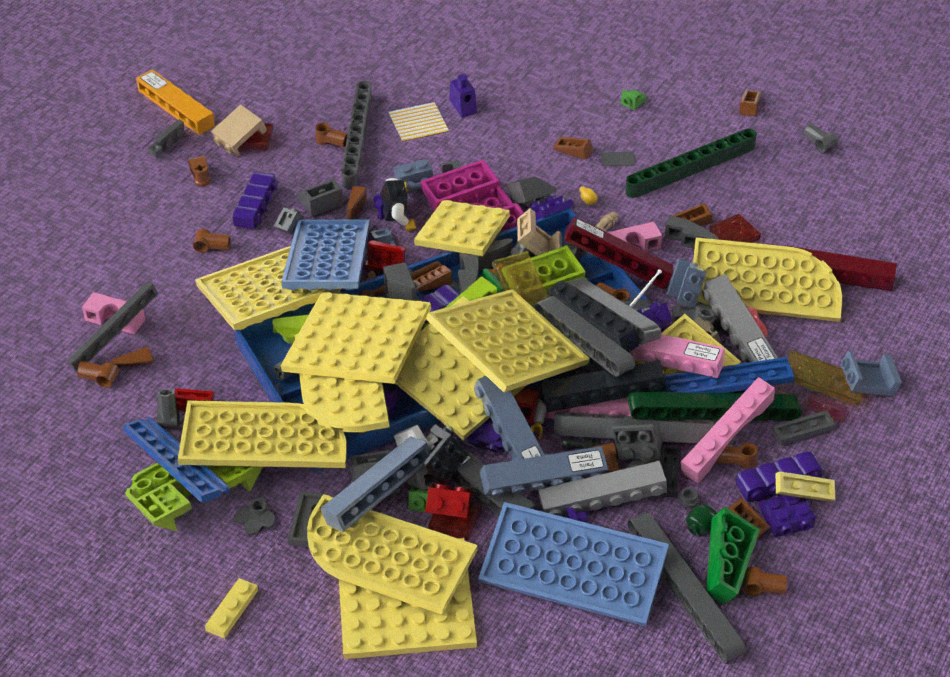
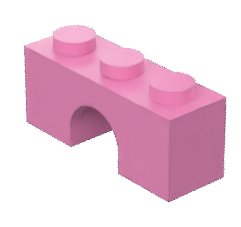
(645, 236)
(102, 307)

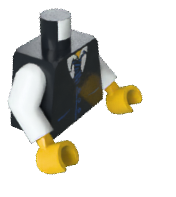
(395, 202)

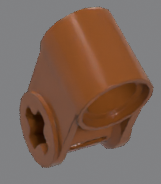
(199, 170)

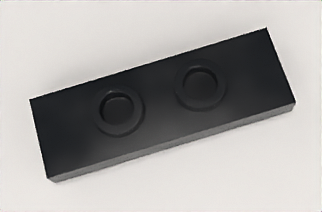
(670, 464)

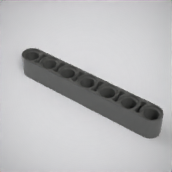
(645, 329)
(586, 336)

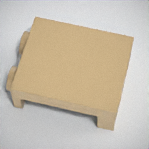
(237, 129)
(534, 237)

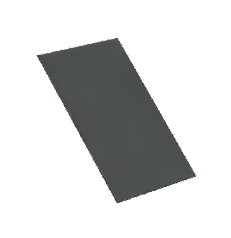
(617, 158)

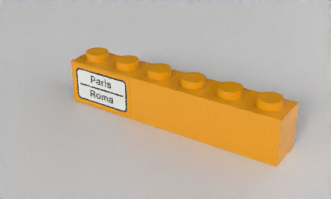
(175, 102)

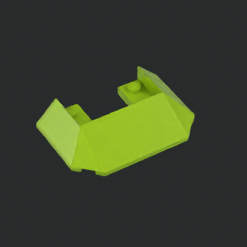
(164, 498)

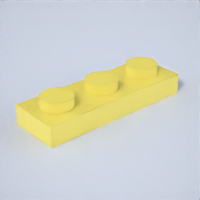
(805, 486)
(231, 608)

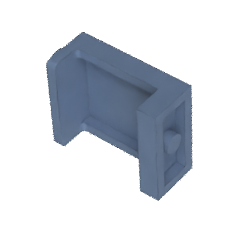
(686, 282)
(871, 376)

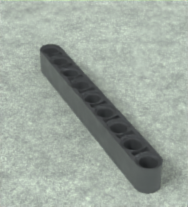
(356, 135)
(601, 426)
(691, 593)

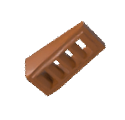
(749, 102)
(574, 146)
(356, 201)
(700, 212)
(434, 279)
(137, 357)
(745, 510)

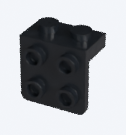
(446, 456)

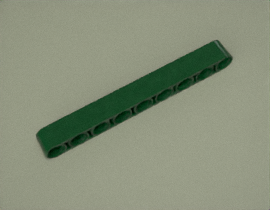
(690, 163)
(705, 406)

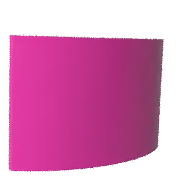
(471, 185)

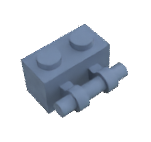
(413, 174)

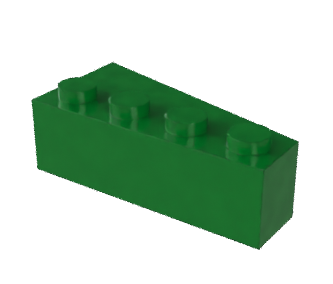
(729, 554)

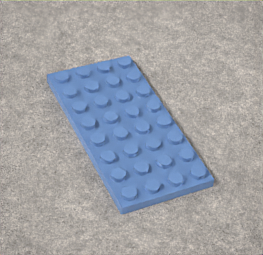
(326, 254)
(574, 563)

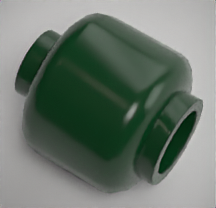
(700, 520)

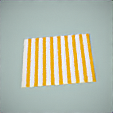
(418, 121)

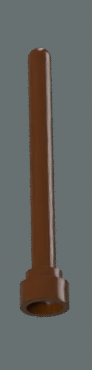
(380, 290)

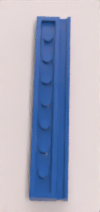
(732, 377)
(165, 450)

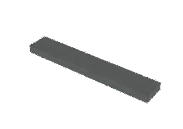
(113, 325)

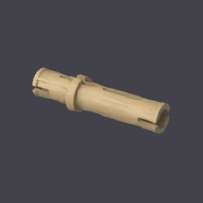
(607, 221)

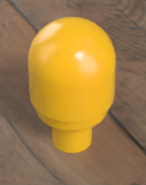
(588, 195)

